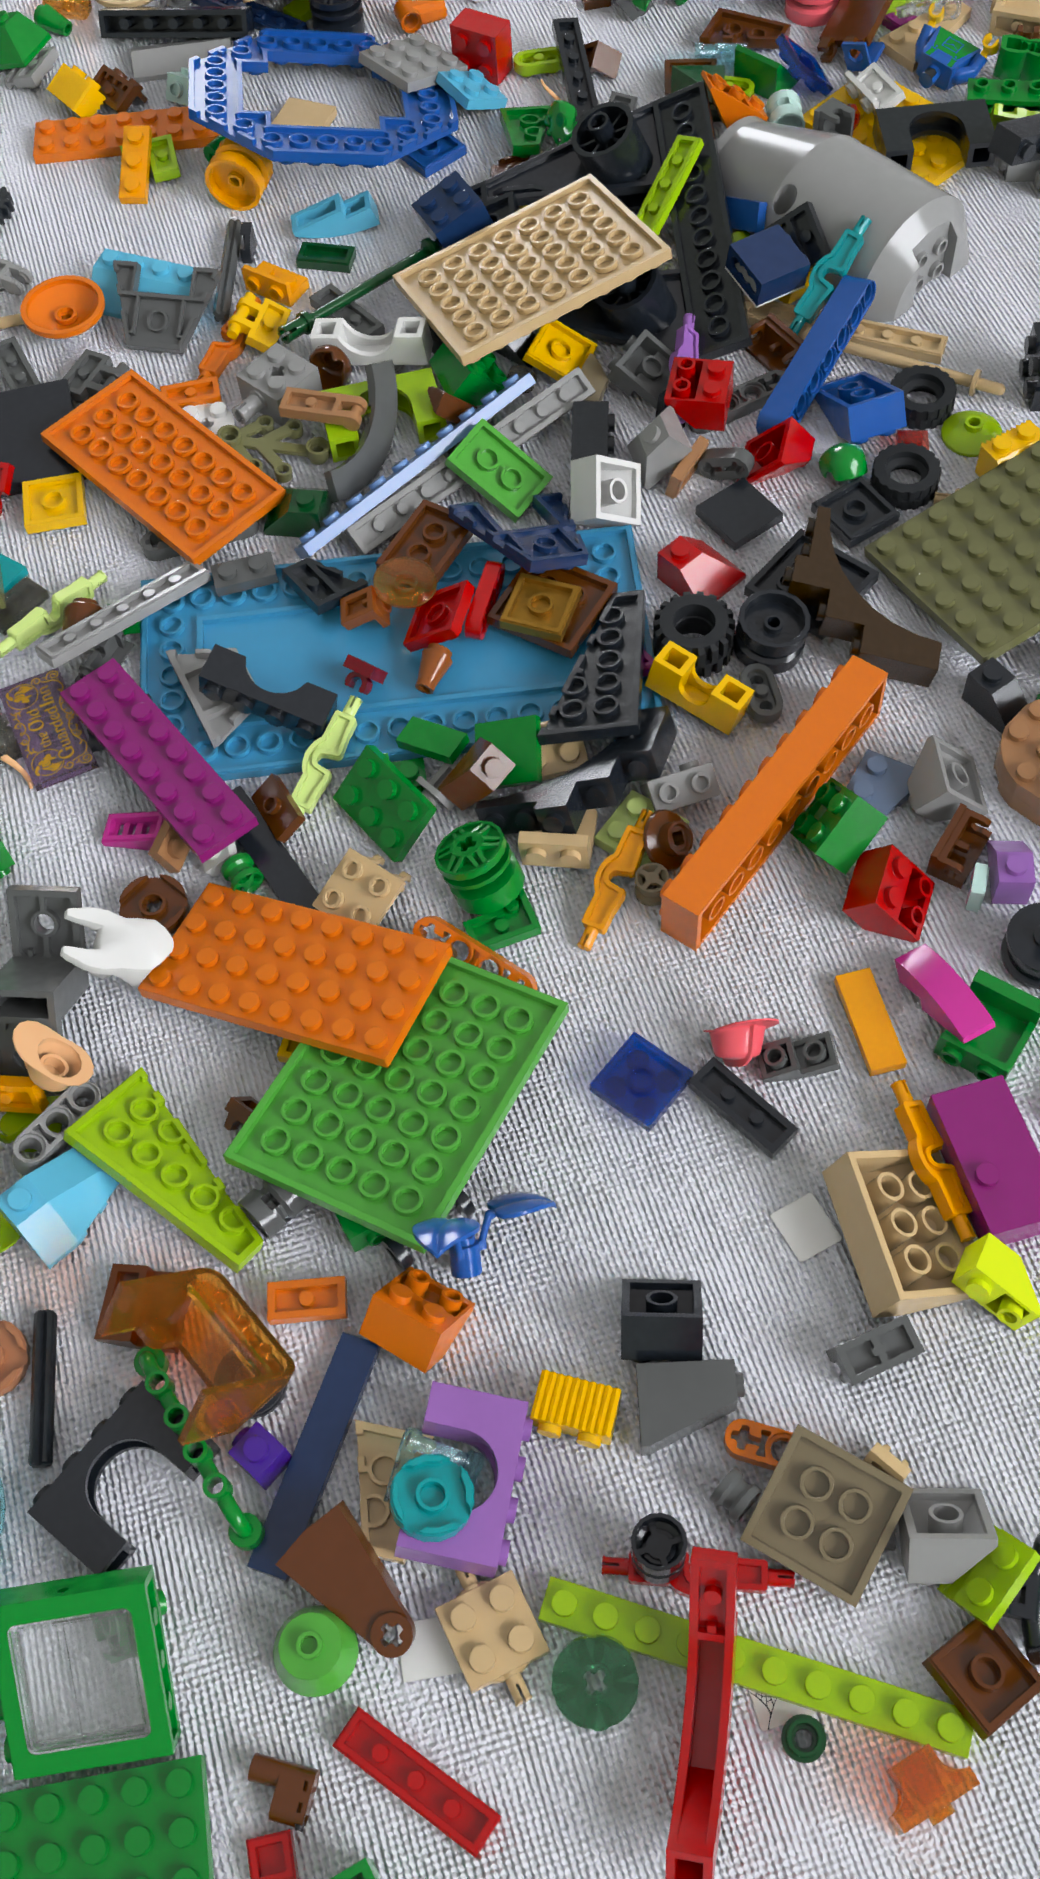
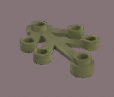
(316, 449)

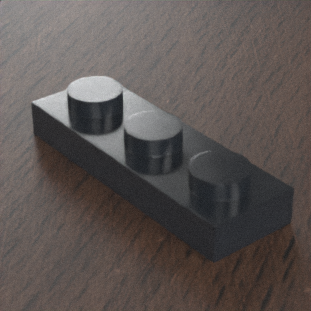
(742, 1107)

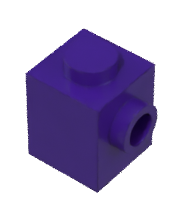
(259, 1454)

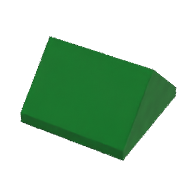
(765, 73)

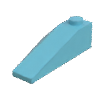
(57, 1204)

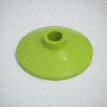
(967, 430)

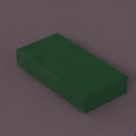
(326, 257)

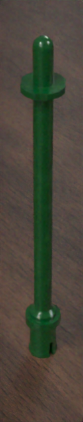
(304, 321)

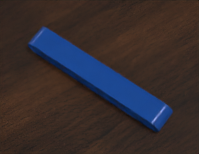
(818, 352)

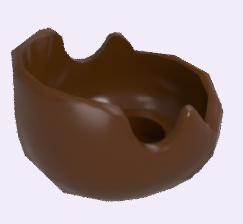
(332, 365)

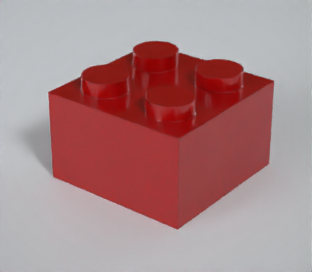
(483, 43)

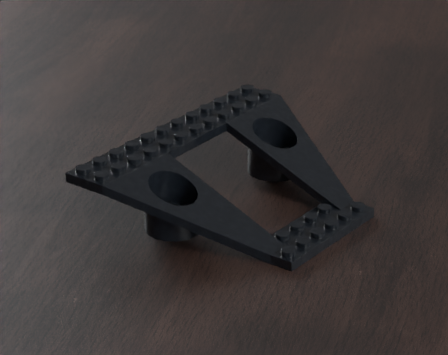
(625, 155)

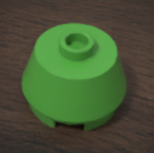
(314, 1652)

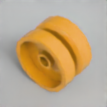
(237, 176)

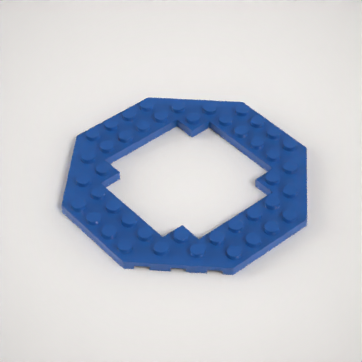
(217, 103)

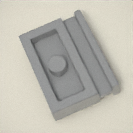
(33, 73)

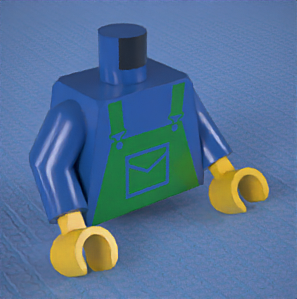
(946, 58)

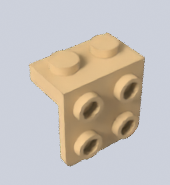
(560, 849)

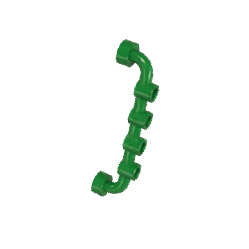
(244, 1528)

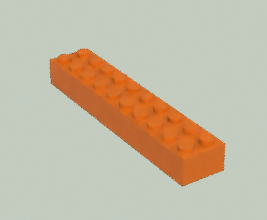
(771, 803)

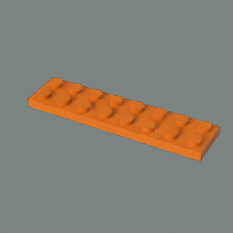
(103, 134)

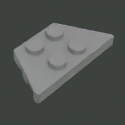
(216, 717)

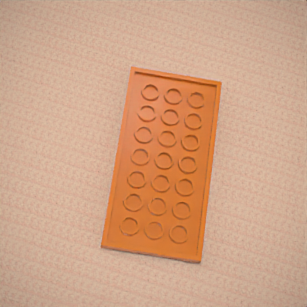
(164, 467)
(299, 973)

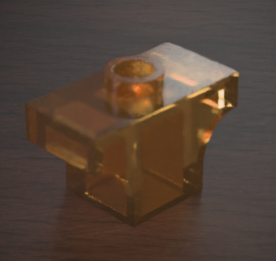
(926, 1789)

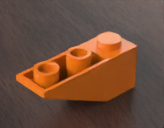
(732, 101)

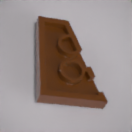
(742, 28)

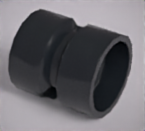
(658, 1548)

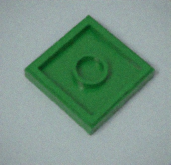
(520, 743)

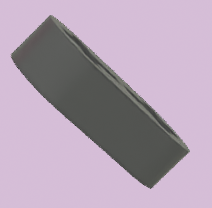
(726, 463)

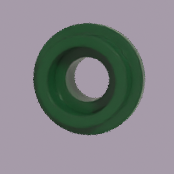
(817, 1734)

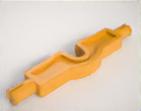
(607, 895)
(939, 1177)

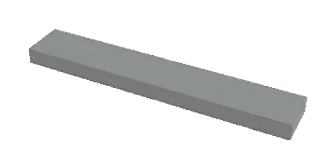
(122, 614)

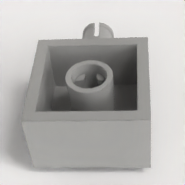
(266, 380)

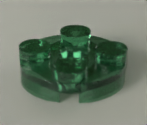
(595, 1709)

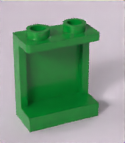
(999, 1048)

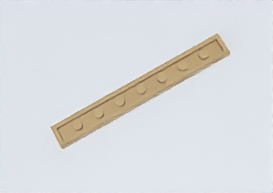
(878, 335)

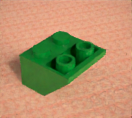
(467, 382)
(838, 825)

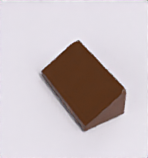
(447, 405)

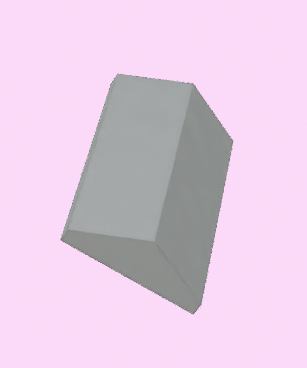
(156, 60)

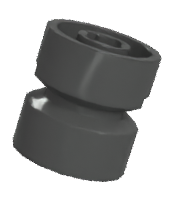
(270, 1221)

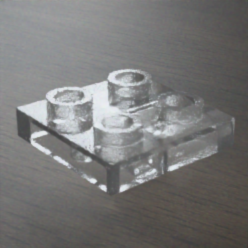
(917, 7)

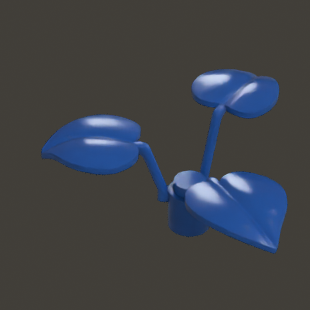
(458, 1234)

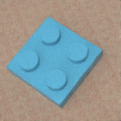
(471, 89)

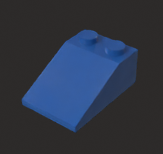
(862, 407)

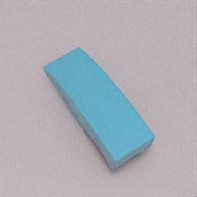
(336, 217)

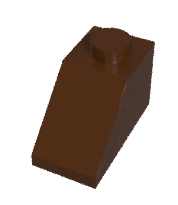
(476, 775)

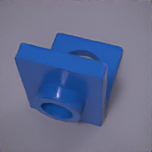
(867, 54)

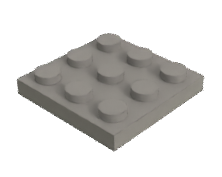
(410, 62)

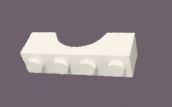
(406, 344)

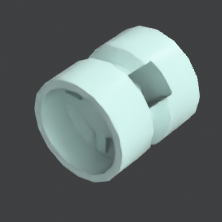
(785, 108)

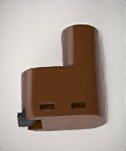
(293, 1786)

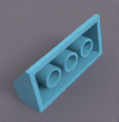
(155, 277)

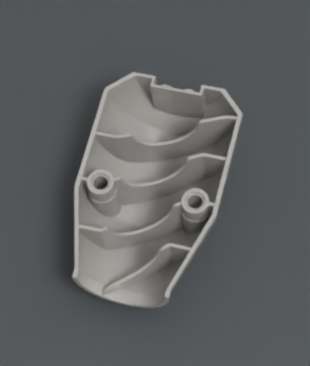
(914, 223)

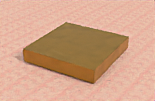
(540, 607)

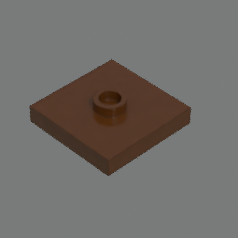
(984, 1676)

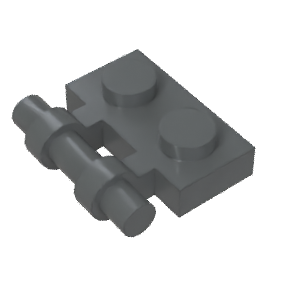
(89, 371)

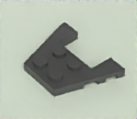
(161, 320)

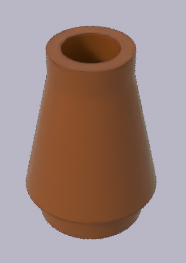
(433, 666)

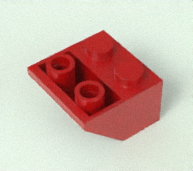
(701, 391)
(888, 894)

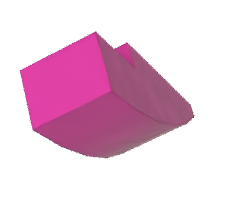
(943, 993)

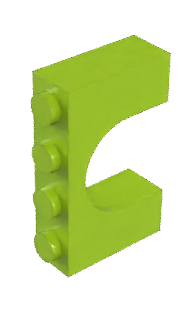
(412, 400)

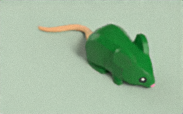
(559, 118)

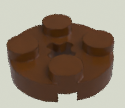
(166, 890)

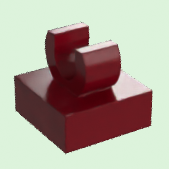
(363, 671)

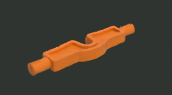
(221, 353)

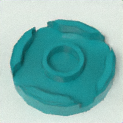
(431, 1498)

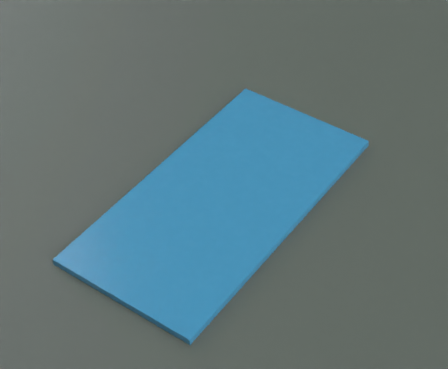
(294, 646)

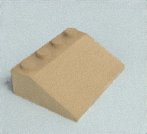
(894, 1232)

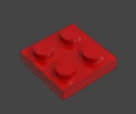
(440, 617)

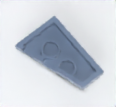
(881, 781)

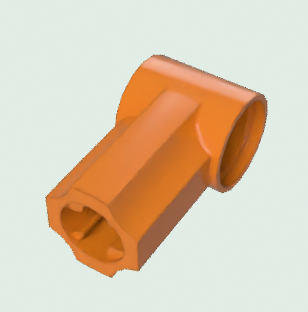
(420, 13)

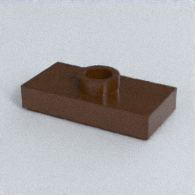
(278, 808)

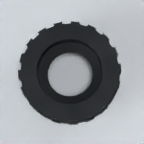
(931, 381)
(910, 458)

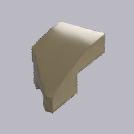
(596, 377)

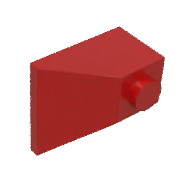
(779, 450)
(695, 566)

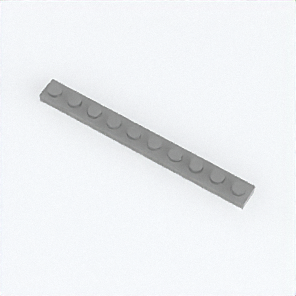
(442, 481)

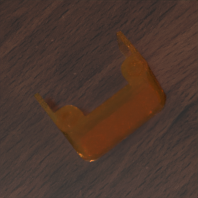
(216, 1336)

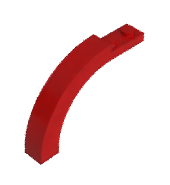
(707, 1716)

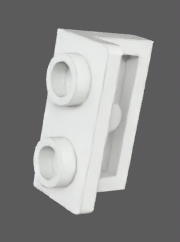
(874, 89)

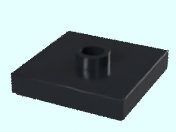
(857, 512)

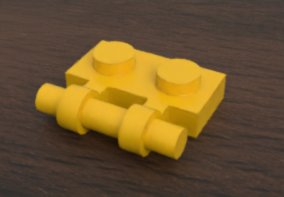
(263, 331)

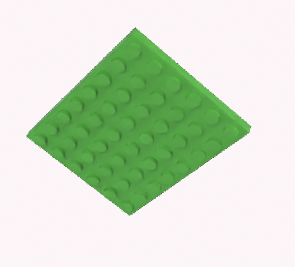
(409, 1135)

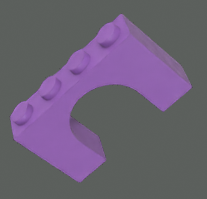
(496, 1429)

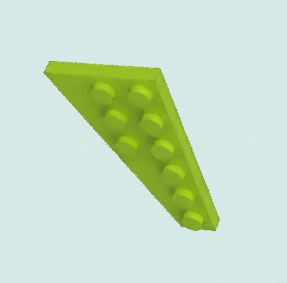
(159, 1162)

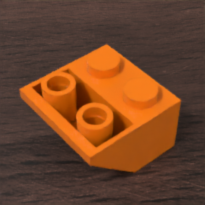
(416, 1318)

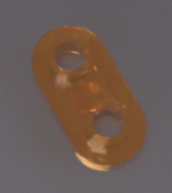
(71, 8)

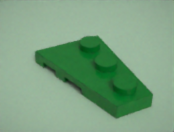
(524, 129)

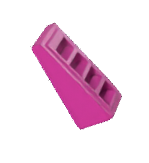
(139, 839)

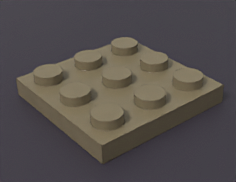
(827, 1515)

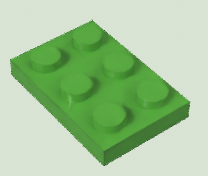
(498, 470)

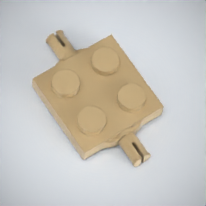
(492, 1633)

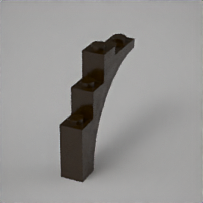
(847, 616)

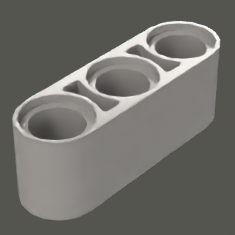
(46, 1142)

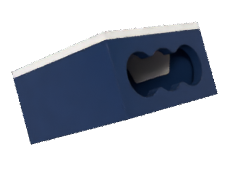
(767, 265)

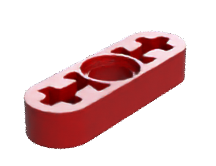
(484, 599)

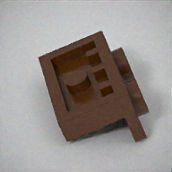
(117, 89)

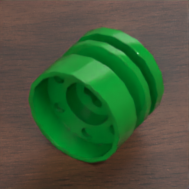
(479, 867)

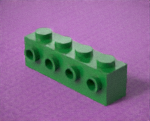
(1007, 92)

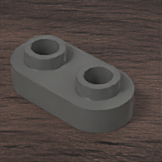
(766, 693)

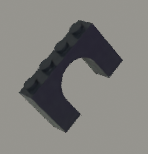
(961, 121)
(70, 1504)

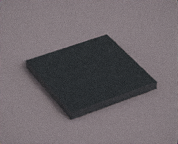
(23, 417)

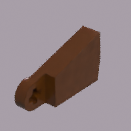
(349, 1579)

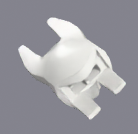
(121, 946)

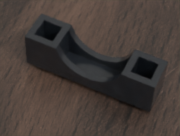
(302, 710)

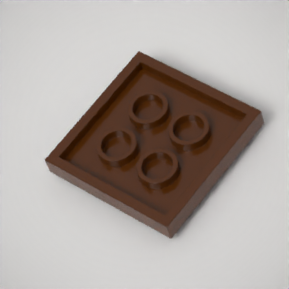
(594, 598)

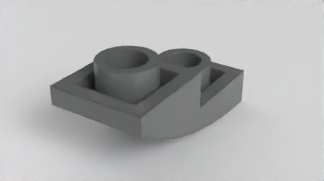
(798, 1059)

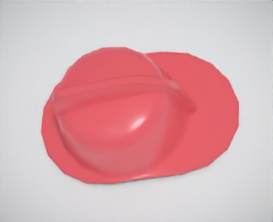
(740, 1040)

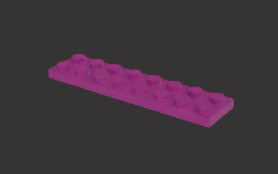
(159, 760)

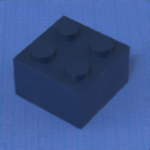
(451, 211)

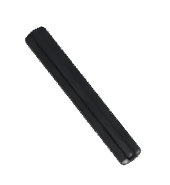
(43, 1389)

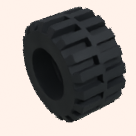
(697, 615)

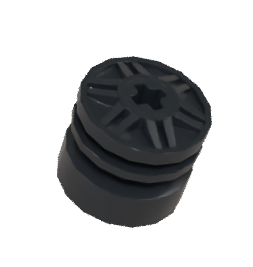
(337, 15)

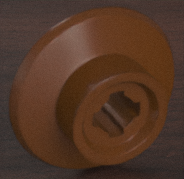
(667, 839)

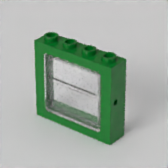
(85, 1674)

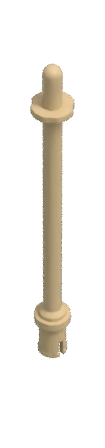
(974, 381)

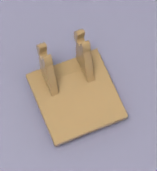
(361, 889)

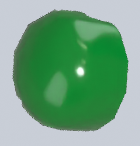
(843, 461)

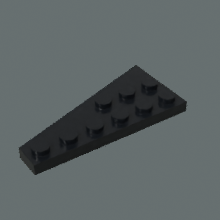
(606, 682)

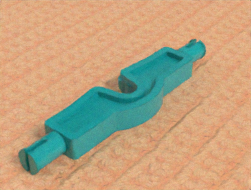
(837, 263)

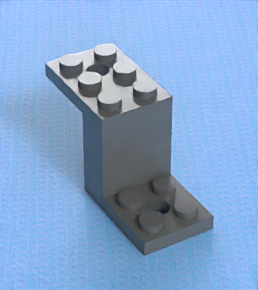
(37, 980)

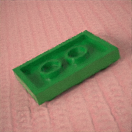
(384, 803)

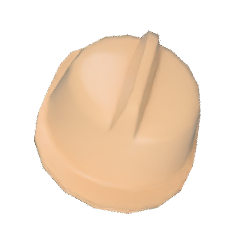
(51, 1058)

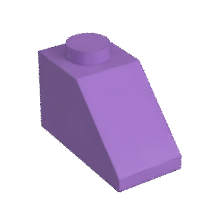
(1010, 872)

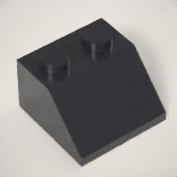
(661, 1320)

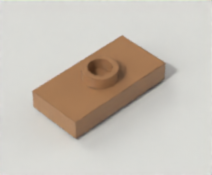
(686, 468)

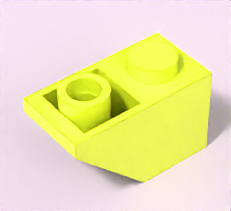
(997, 1281)

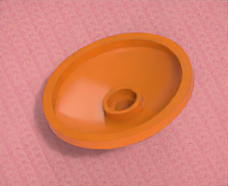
(63, 307)

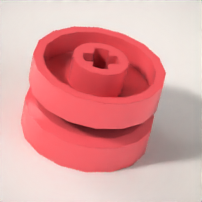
(810, 12)

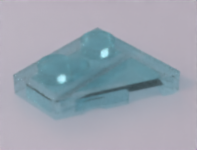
(717, 50)

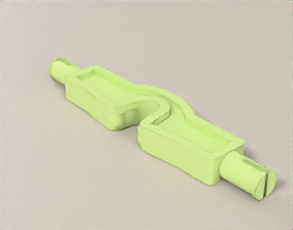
(40, 623)
(329, 746)

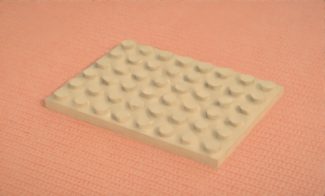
(530, 268)

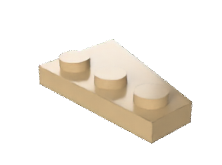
(375, 1462)

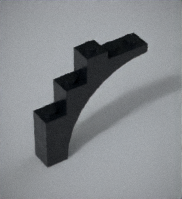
(597, 783)

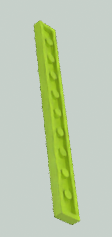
(765, 1669)

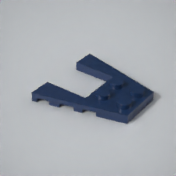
(533, 547)

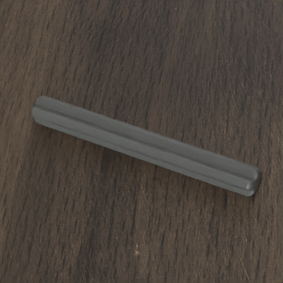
(228, 271)

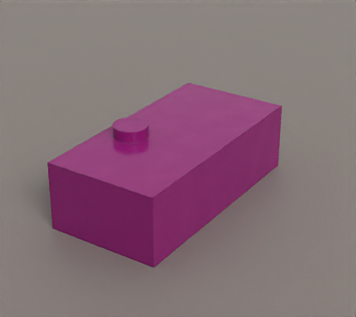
(992, 1157)

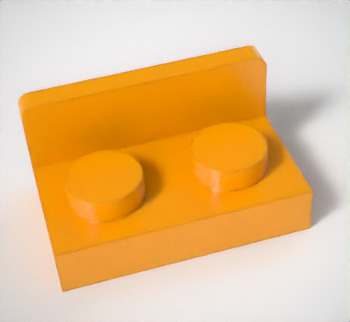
(275, 283)

